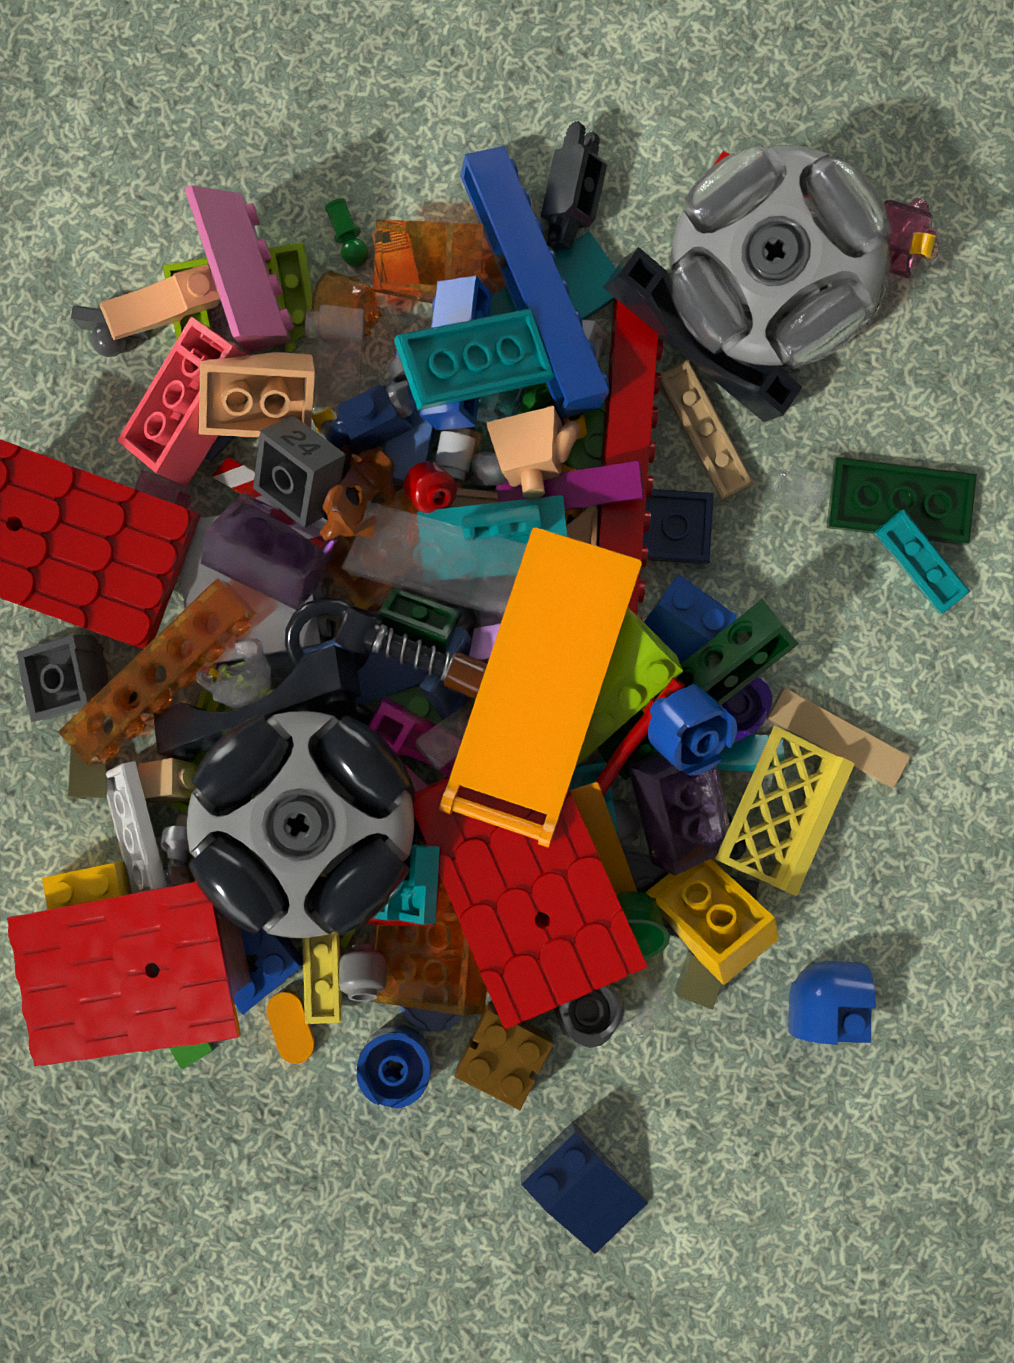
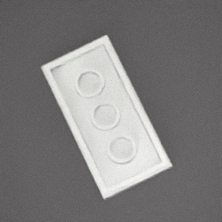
(134, 828)

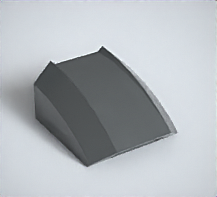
(61, 675)

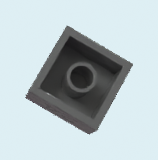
(297, 469)

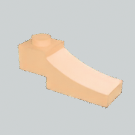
(161, 302)

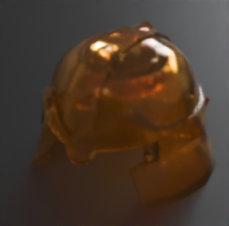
(347, 291)

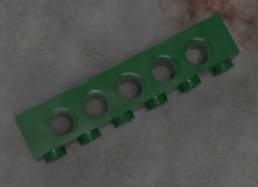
(720, 668)

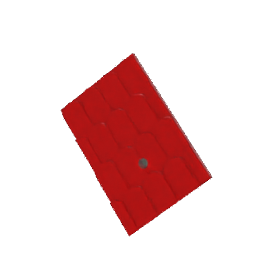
(88, 546)
(531, 913)
(128, 974)

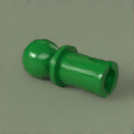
(353, 250)

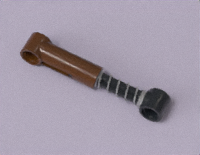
(365, 632)

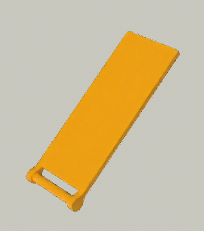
(542, 681)

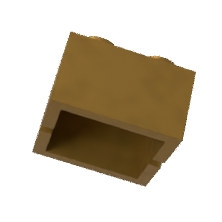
(503, 1059)

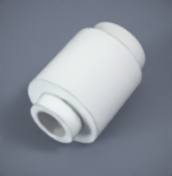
(455, 452)

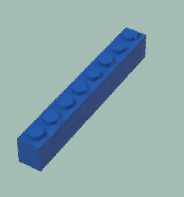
(534, 279)

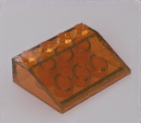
(431, 965)

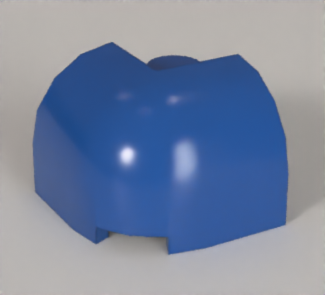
(832, 1003)

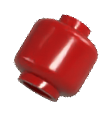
(429, 487)

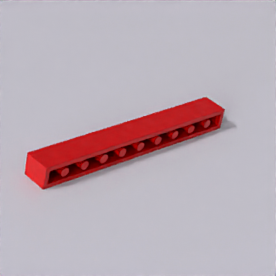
(628, 433)

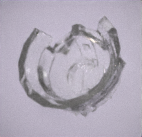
(243, 682)

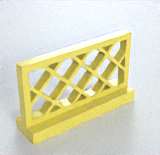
(811, 818)

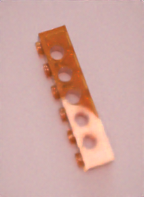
(86, 729)

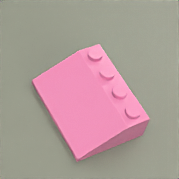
(240, 267)

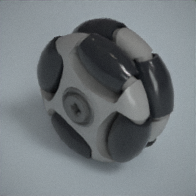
(228, 823)

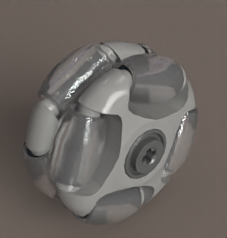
(780, 256)

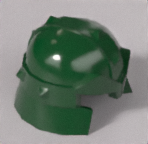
(645, 922)

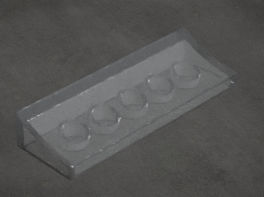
(436, 560)

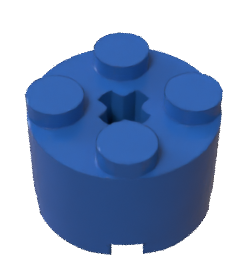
(691, 729)
(391, 1086)

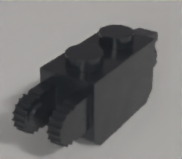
(573, 187)

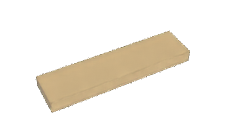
(705, 430)
(838, 737)

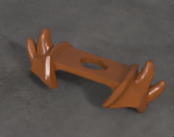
(370, 475)

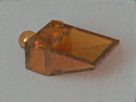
(418, 254)

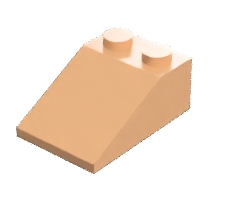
(254, 392)

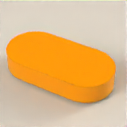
(287, 1022)

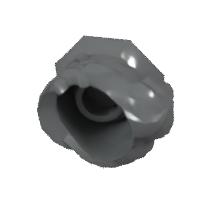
(592, 1017)

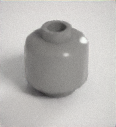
(362, 973)

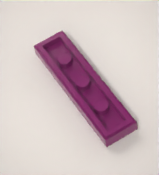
(588, 486)

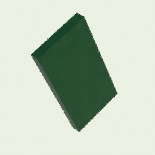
(872, 492)

